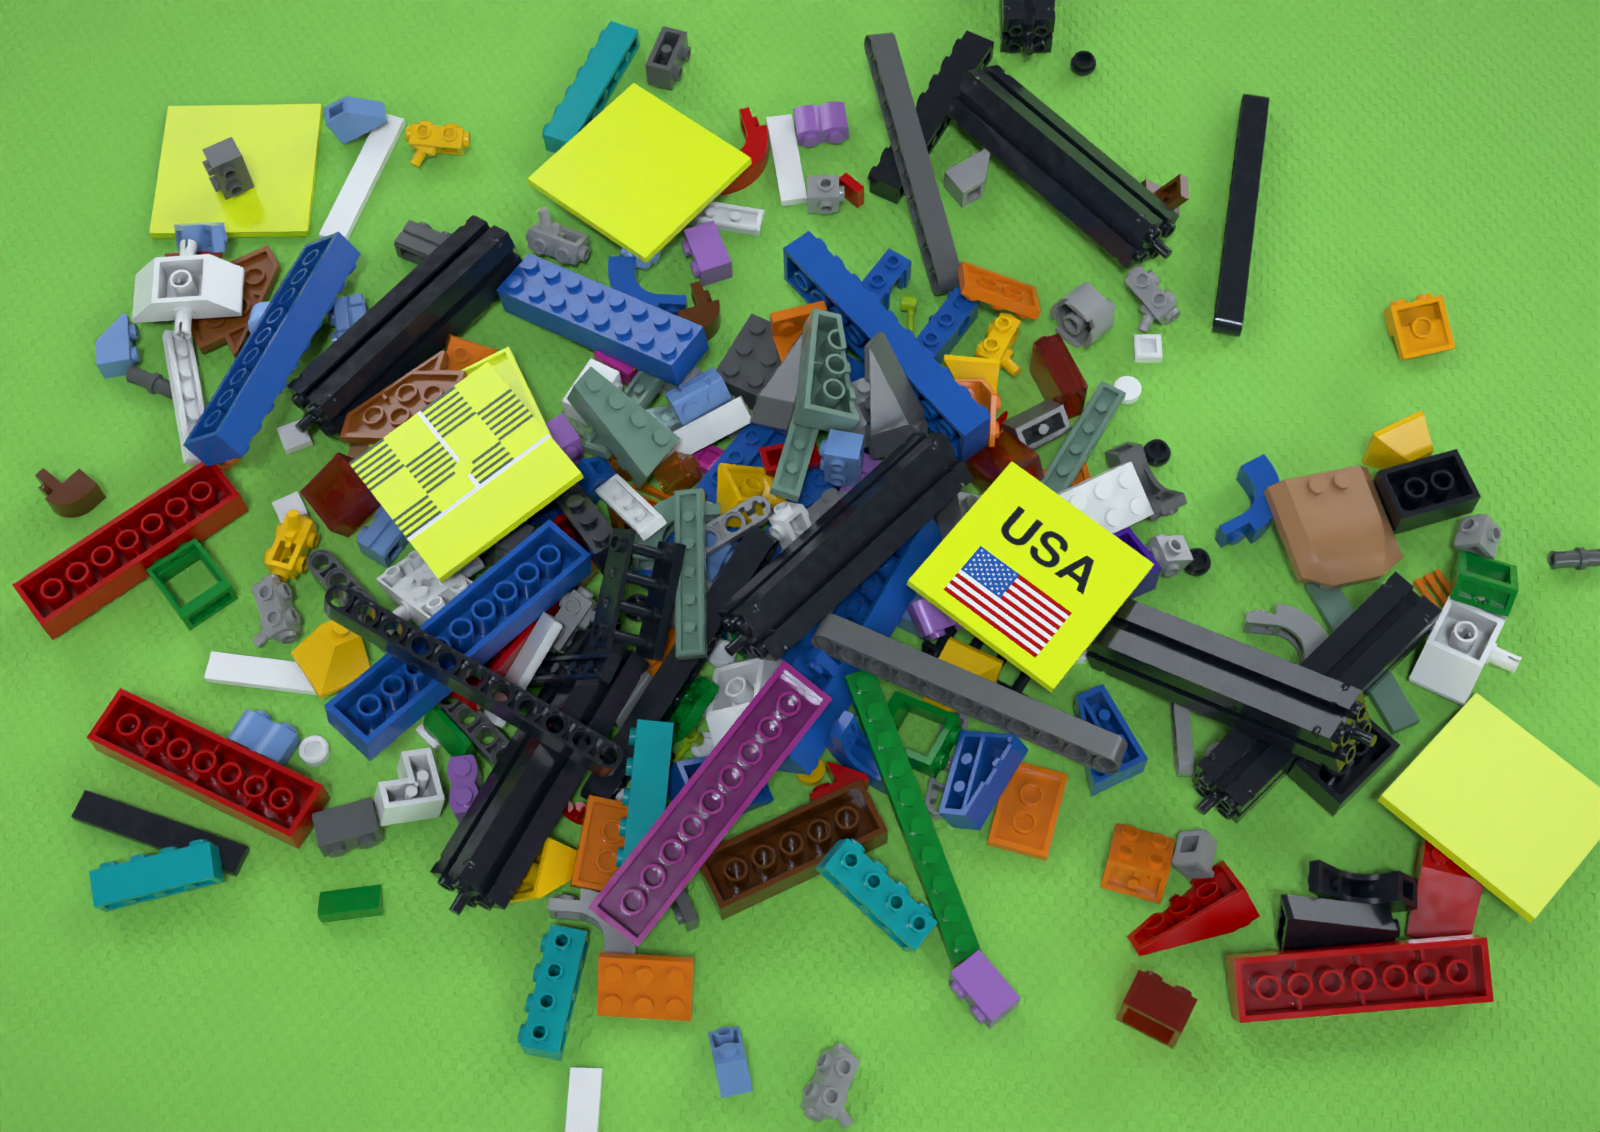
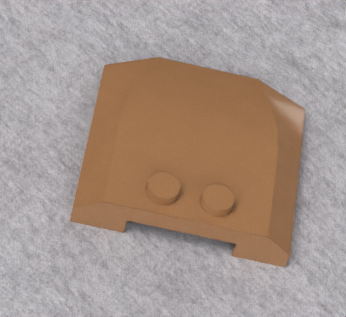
(1334, 527)

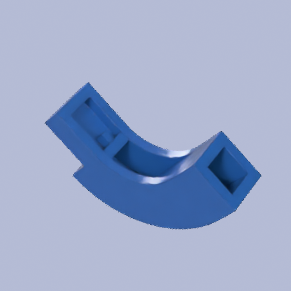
(623, 277)
(595, 473)
(1254, 523)
(810, 660)
(851, 748)

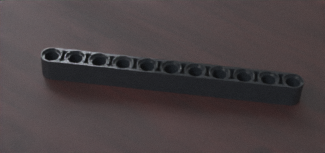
(1241, 215)
(464, 667)
(676, 675)

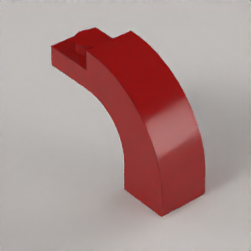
(755, 147)

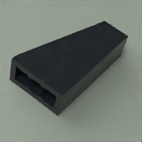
(1328, 922)

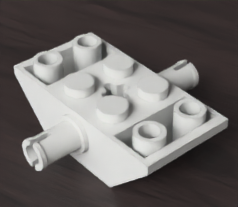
(187, 289)
(419, 591)
(1459, 649)
(737, 687)

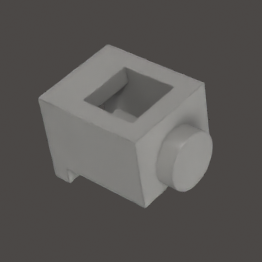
(1195, 854)

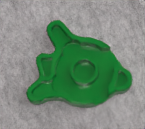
(692, 707)

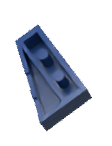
(1100, 710)
(979, 776)

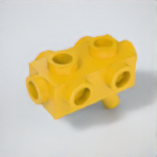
(432, 139)
(1000, 340)
(291, 545)

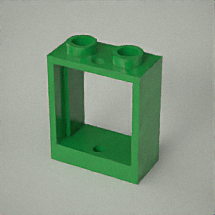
(1484, 576)
(206, 603)
(939, 755)

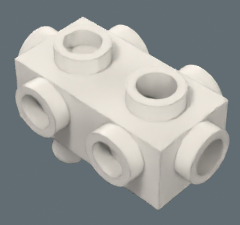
(788, 522)

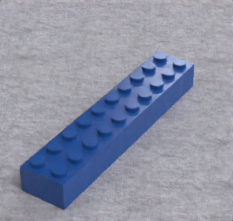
(272, 351)
(946, 404)
(879, 607)
(475, 622)

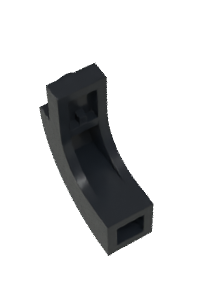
(1385, 889)

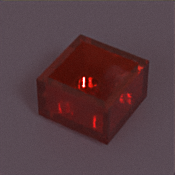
(340, 496)
(1156, 1008)

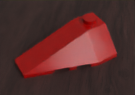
(1203, 912)

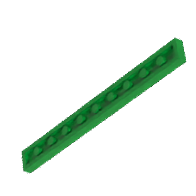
(912, 816)

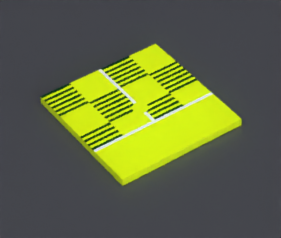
(465, 471)

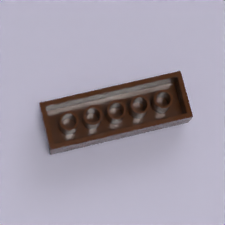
(789, 848)

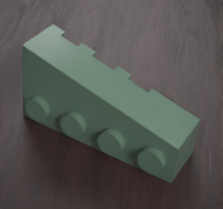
(824, 382)
(623, 425)

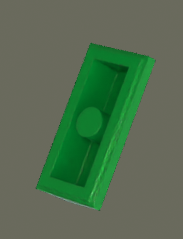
(447, 733)
(350, 903)

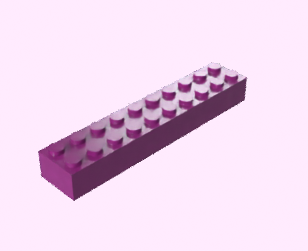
(709, 804)

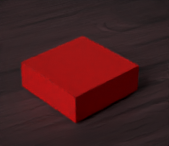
(852, 190)

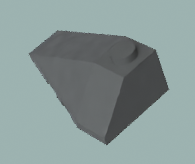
(778, 398)
(891, 400)

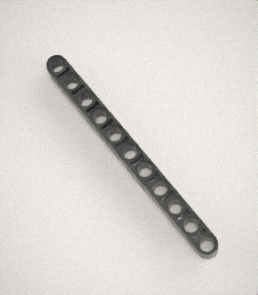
(913, 162)
(970, 694)
(456, 711)

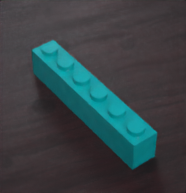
(592, 85)
(648, 782)

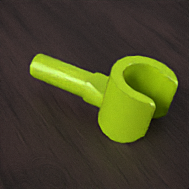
(909, 305)
(696, 741)

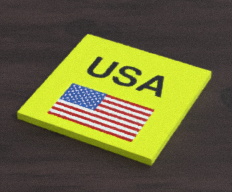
(1030, 576)

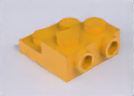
(1419, 326)

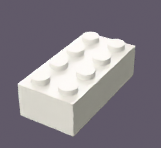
(1111, 498)

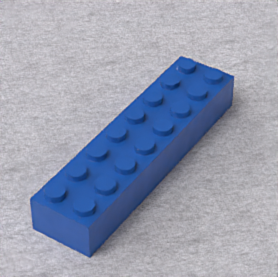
(603, 319)

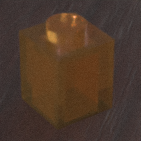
(678, 472)

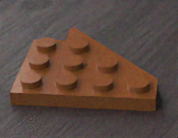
(259, 278)
(400, 401)

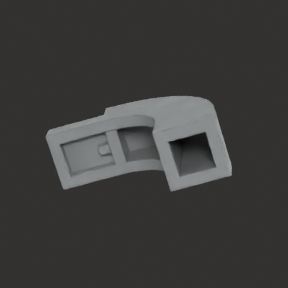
(1287, 623)
(568, 908)

